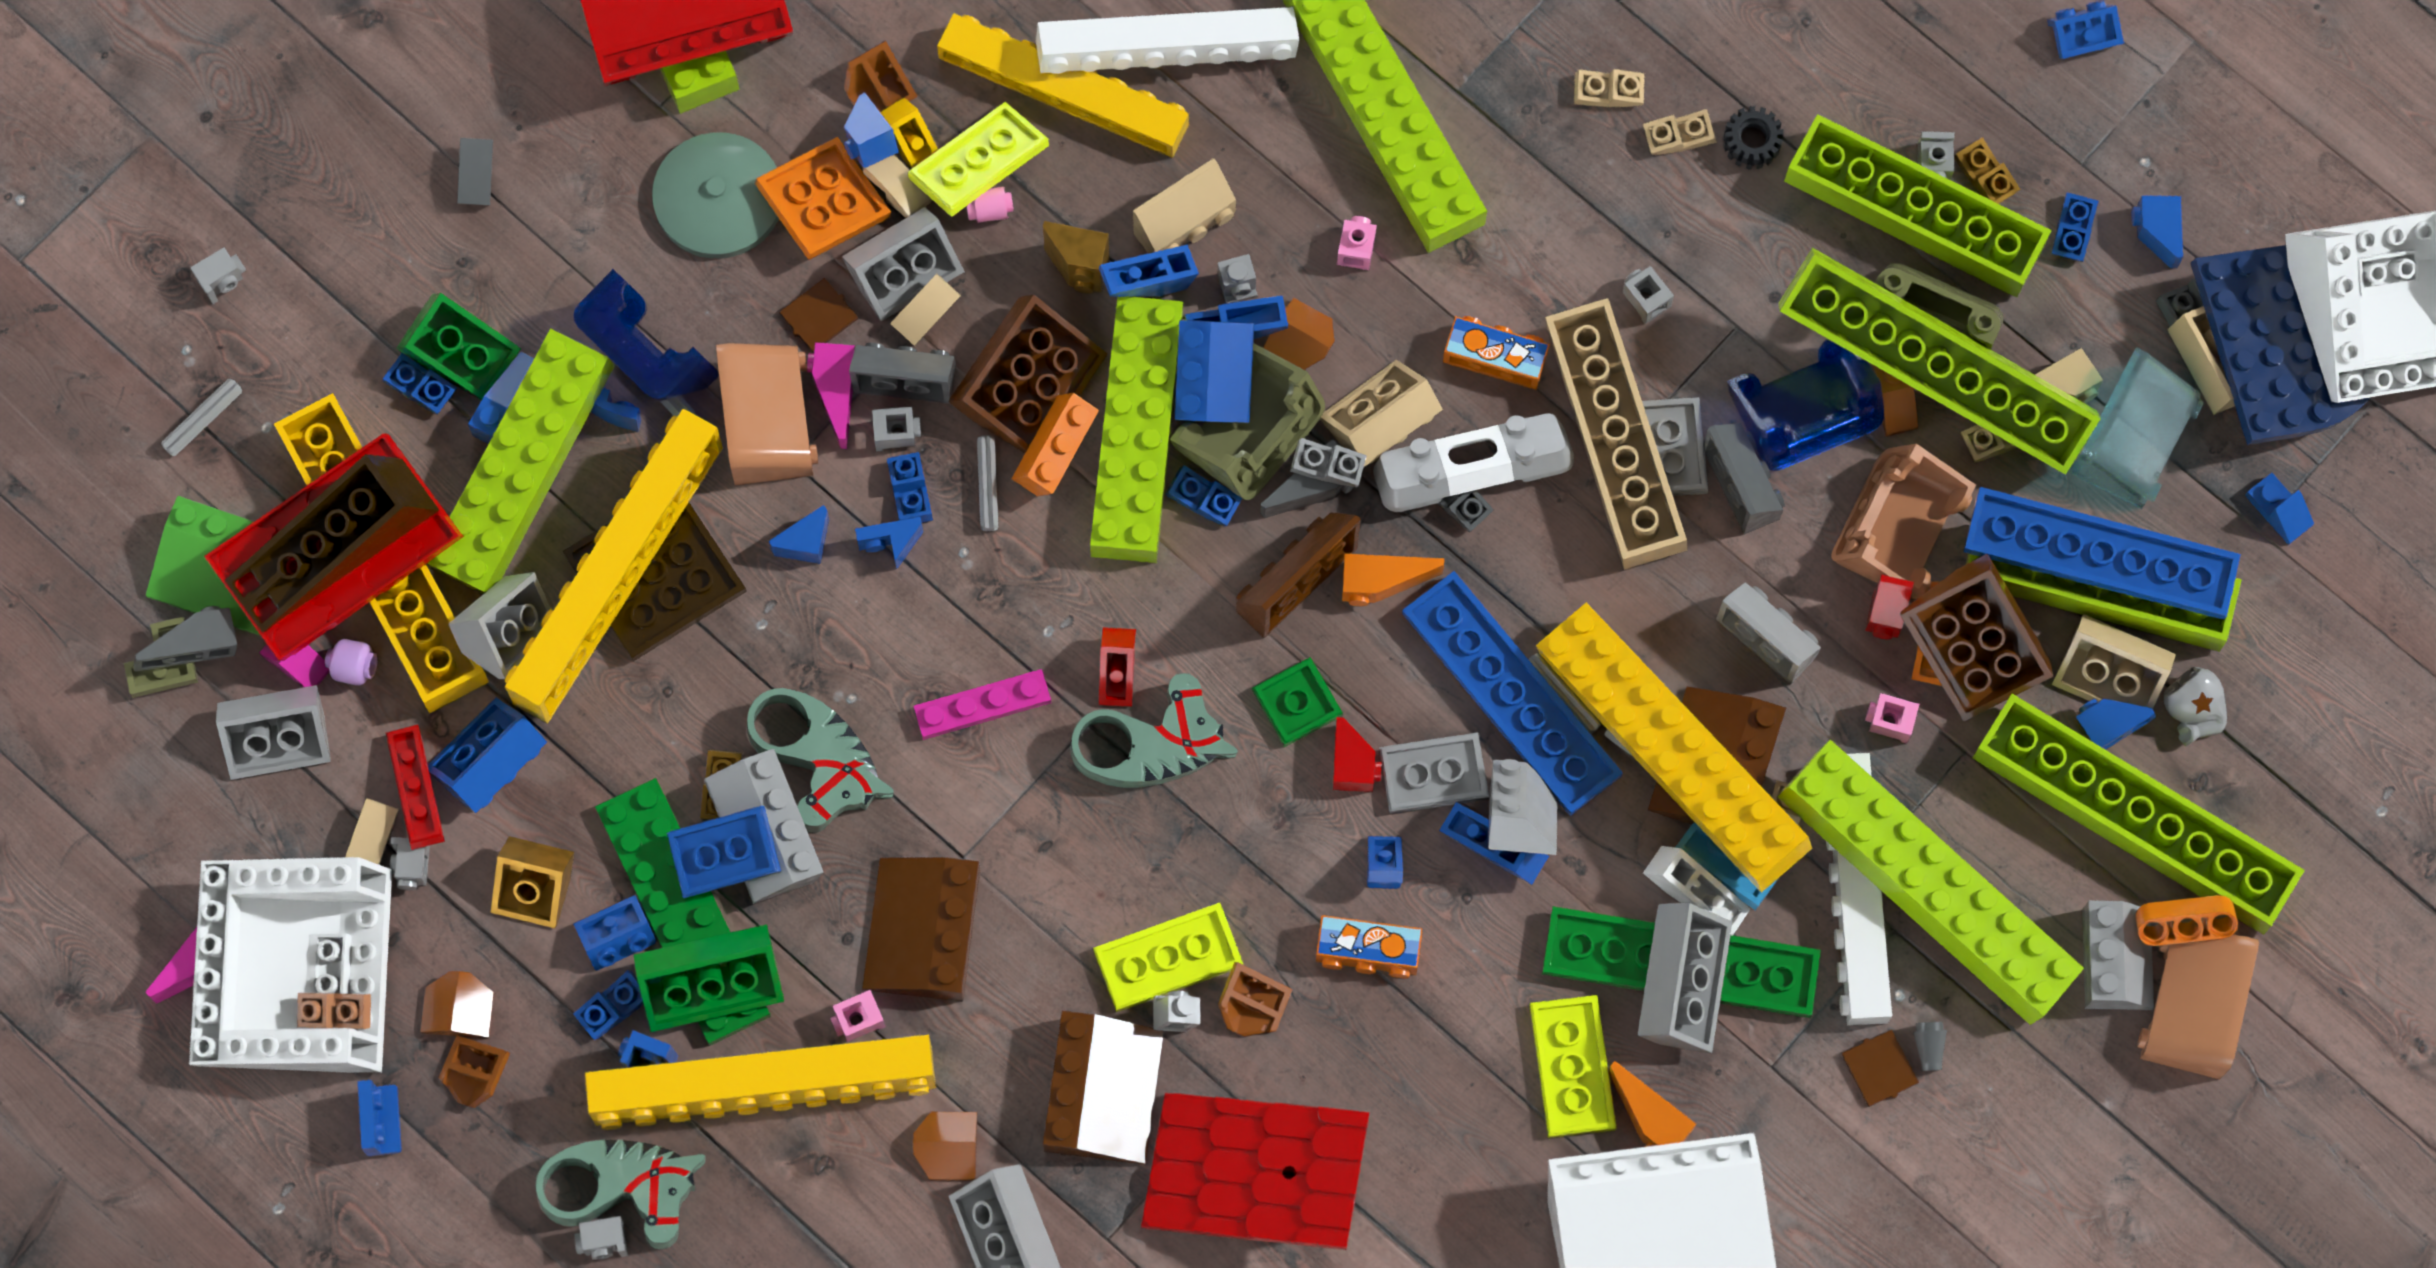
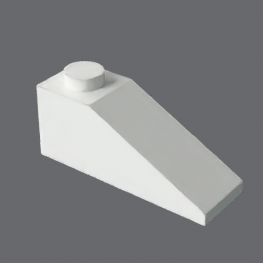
(1691, 883)

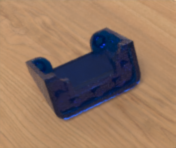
(610, 321)
(1810, 407)

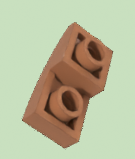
(334, 1010)

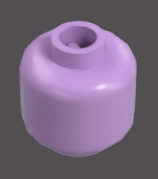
(351, 662)

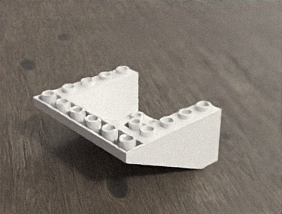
(2369, 303)
(282, 933)
(1662, 1207)

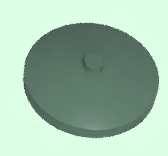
(710, 196)

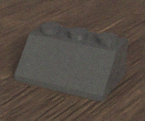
(902, 373)
(1742, 476)

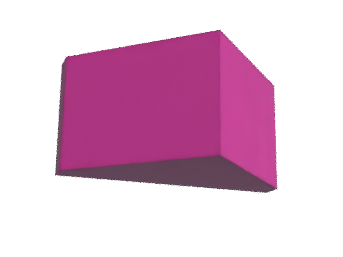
(305, 667)

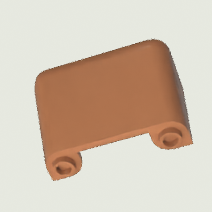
(765, 412)
(1901, 516)
(2200, 1005)

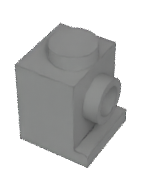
(1937, 144)
(218, 273)
(1237, 279)
(1649, 282)
(887, 420)
(408, 864)
(1176, 1012)
(601, 1238)

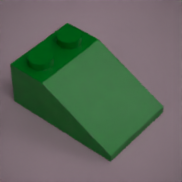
(458, 346)

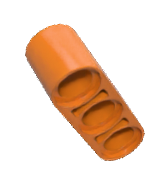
(2201, 928)

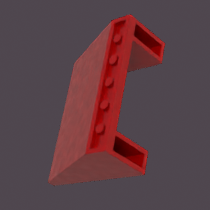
(656, 34)

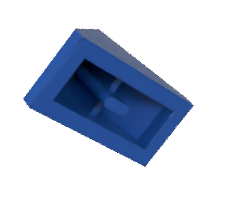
(804, 539)

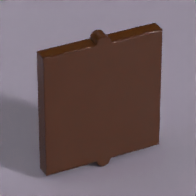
(818, 314)
(1880, 1068)

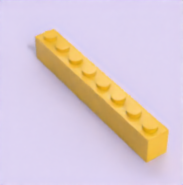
(1078, 93)

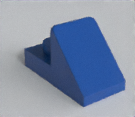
(2281, 509)
(899, 534)
(1384, 862)

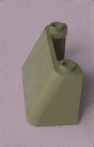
(1976, 316)
(1247, 455)

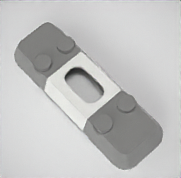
(1425, 474)

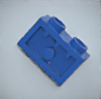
(2086, 29)
(615, 933)
(647, 1048)
(379, 1119)

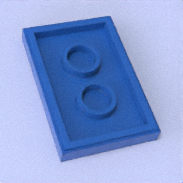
(723, 851)

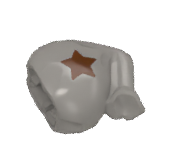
(2198, 704)

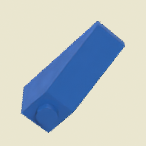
(1150, 273)
(498, 398)
(1473, 832)

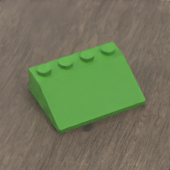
(180, 569)

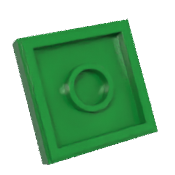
(1297, 702)

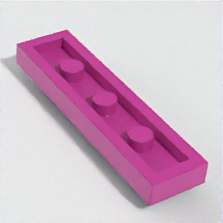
(982, 704)

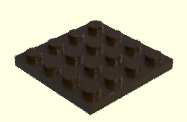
(676, 590)

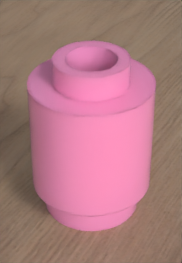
(991, 206)

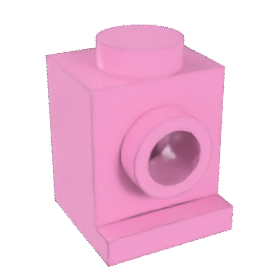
(1357, 253)
(1902, 711)
(862, 1005)

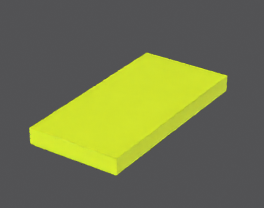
(978, 158)
(1167, 957)
(1572, 1066)

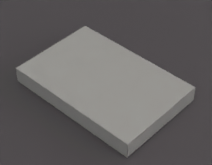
(1680, 442)
(1433, 773)

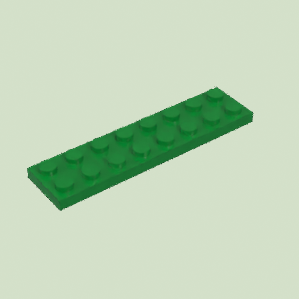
(638, 832)
(1619, 949)

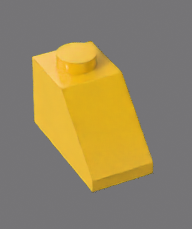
(910, 132)

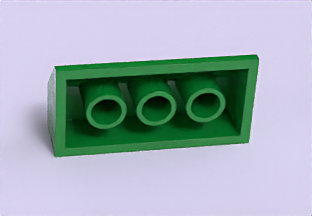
(708, 978)

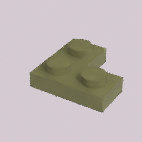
(162, 678)

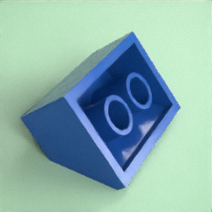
(1214, 371)
(486, 755)

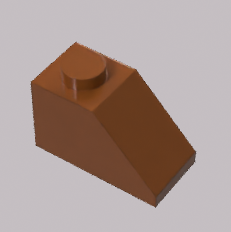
(1898, 403)

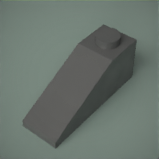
(1301, 492)
(198, 638)

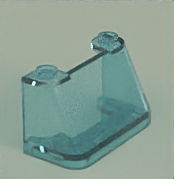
(2138, 430)

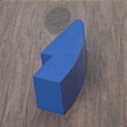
(1265, 313)

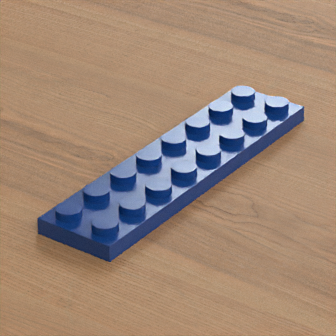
(2102, 553)
(1512, 693)

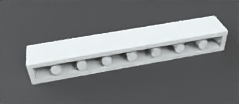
(1167, 40)
(1860, 938)

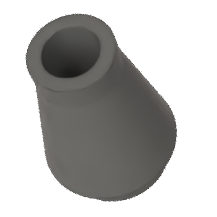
(1930, 1042)

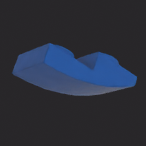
(2074, 227)
(419, 384)
(619, 414)
(909, 487)
(1202, 496)
(610, 1007)

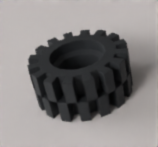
(1753, 119)

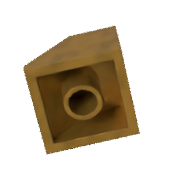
(1077, 254)
(531, 881)

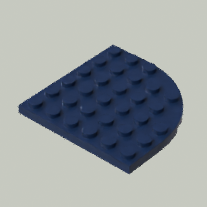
(2266, 346)

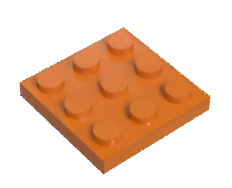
(823, 198)

